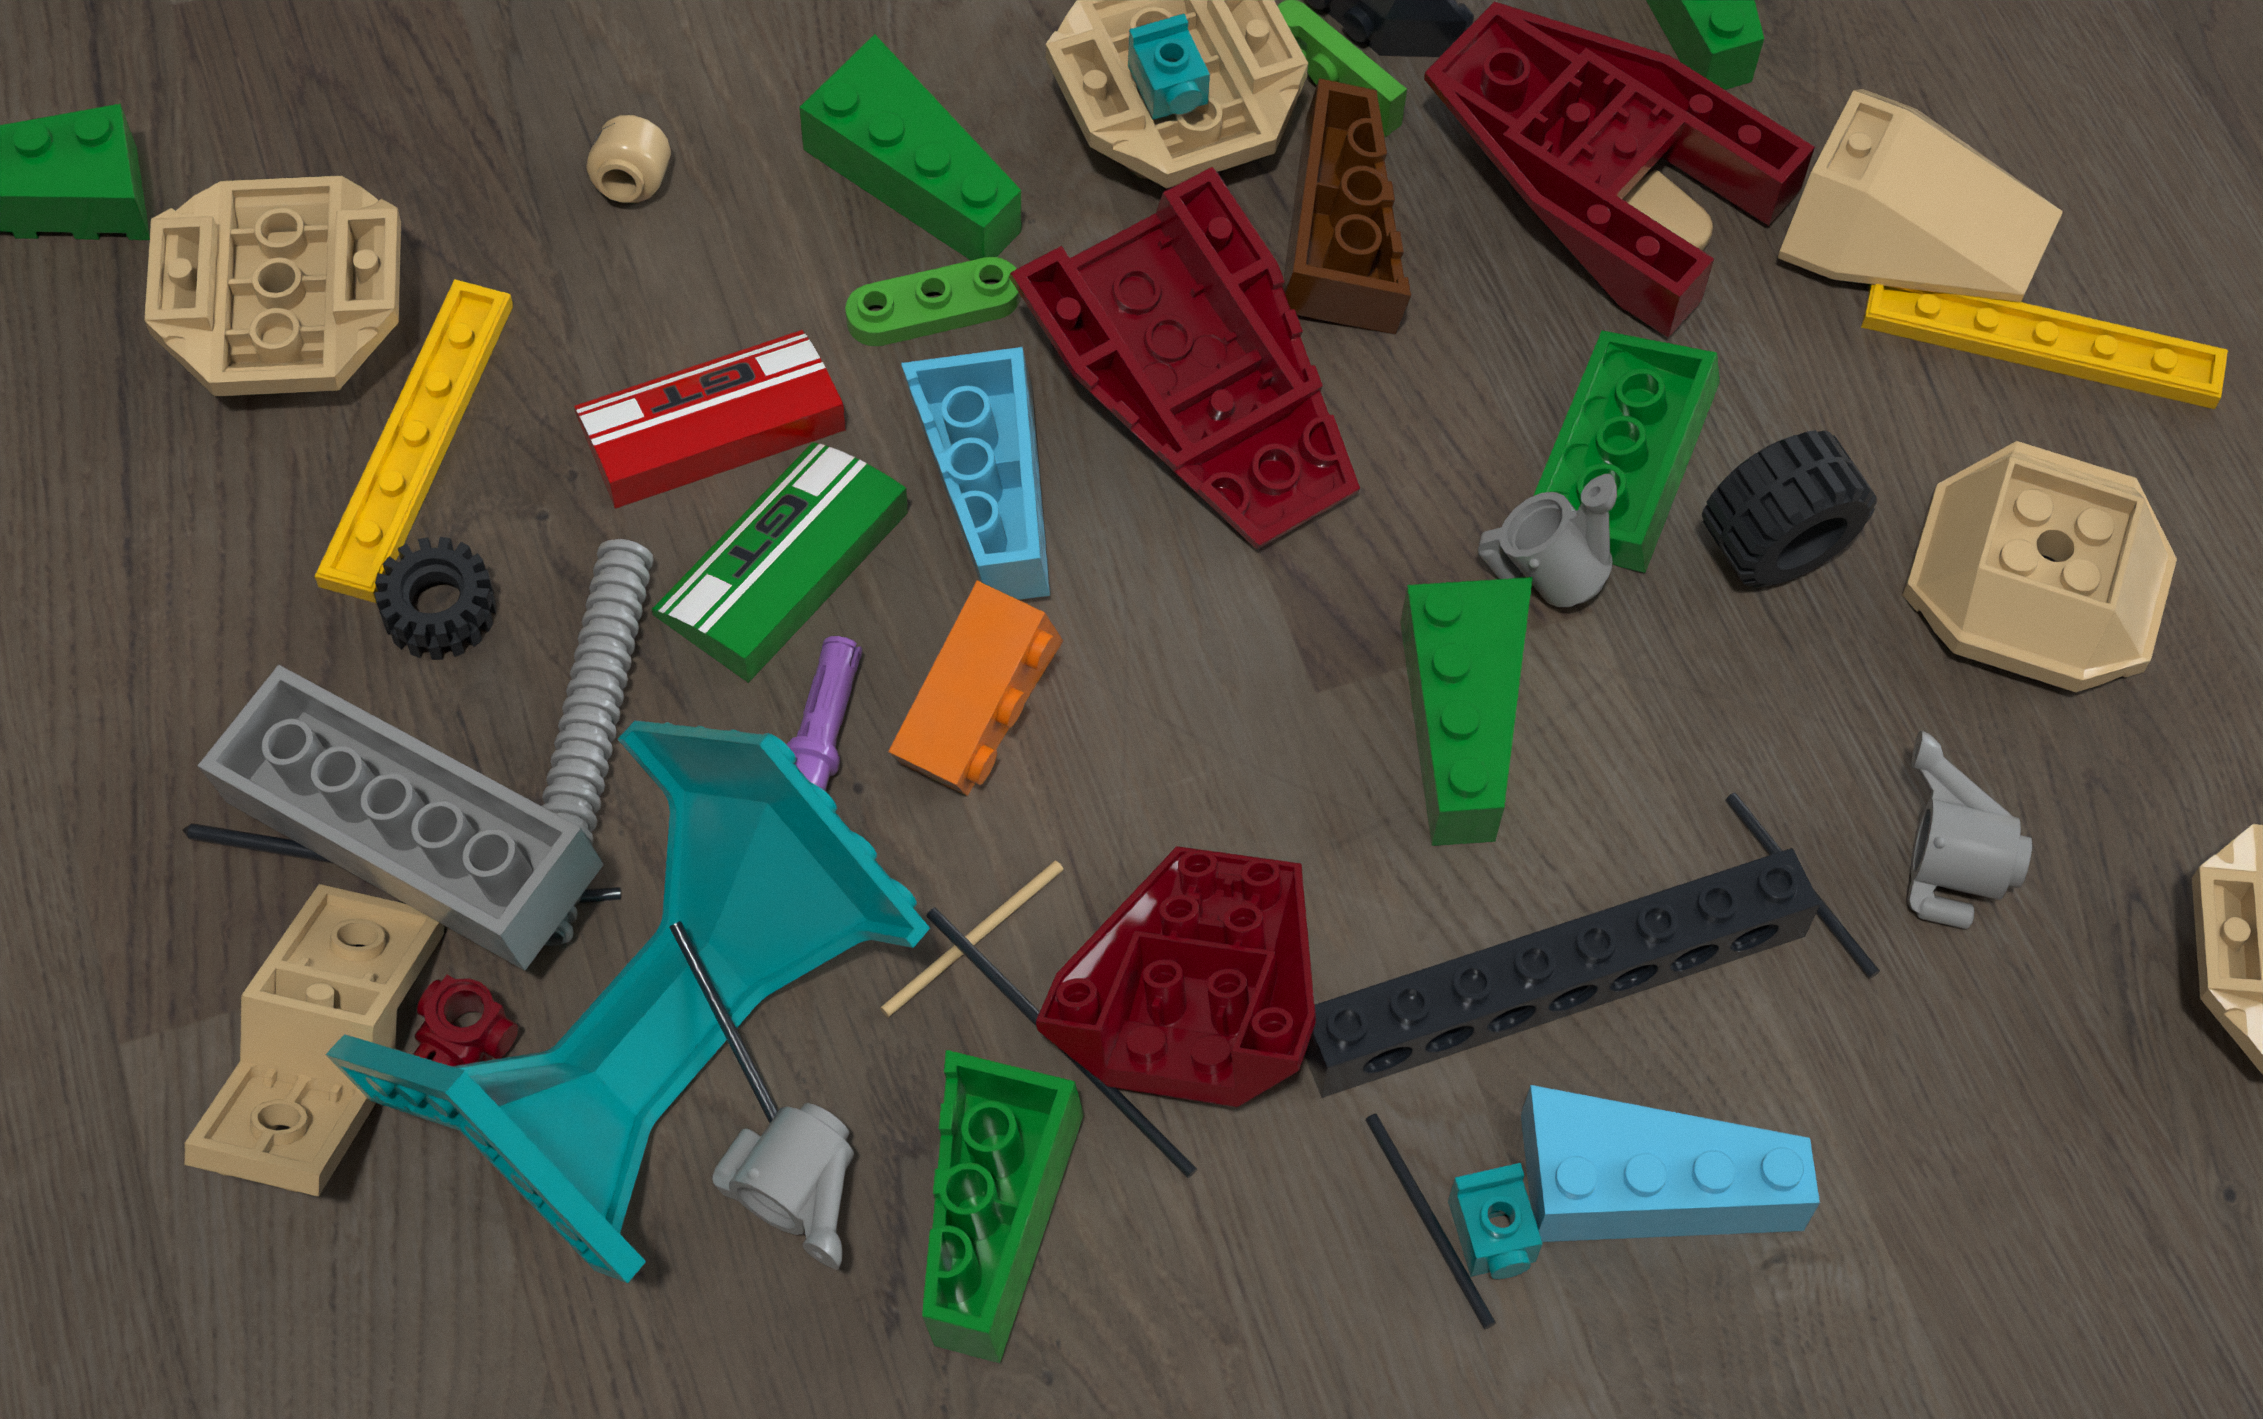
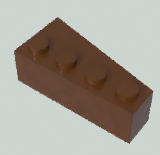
(1343, 227)

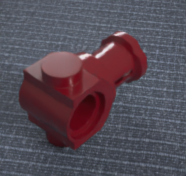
(455, 1045)

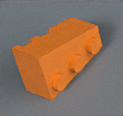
(976, 689)

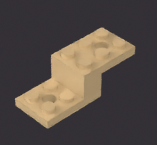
(290, 1017)

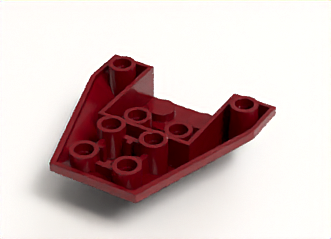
(1193, 982)

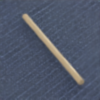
(973, 936)

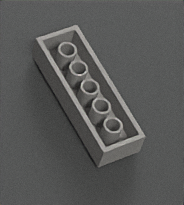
(402, 816)

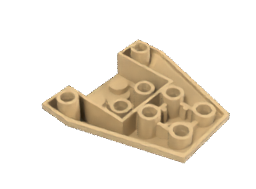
(1916, 209)

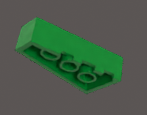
(1713, 37)
(910, 153)
(72, 176)
(1464, 689)
(993, 1193)

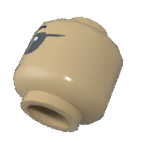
(628, 159)

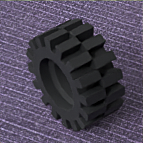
(428, 568)

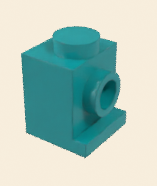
(1168, 67)
(1487, 1247)

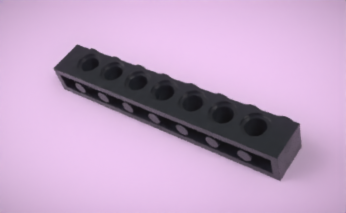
(1559, 971)

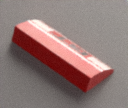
(711, 418)

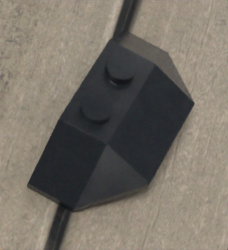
(1401, 26)

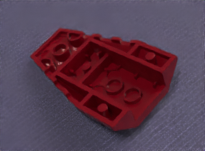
(1199, 357)

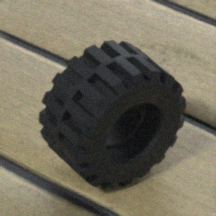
(1789, 508)

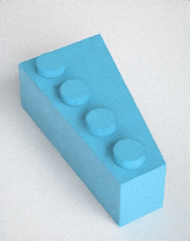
(986, 452)
(1658, 1173)

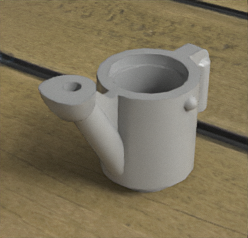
(1556, 543)
(1961, 842)
(792, 1176)

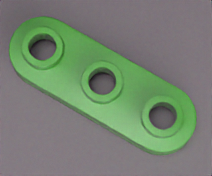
(913, 315)

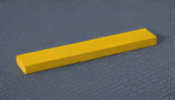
(2052, 342)
(414, 439)

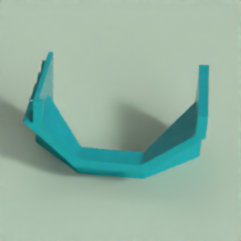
(765, 895)

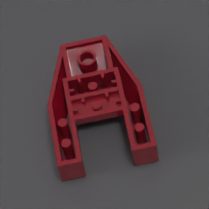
(1585, 119)

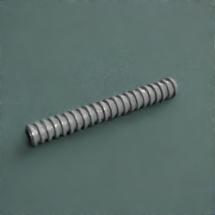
(596, 692)

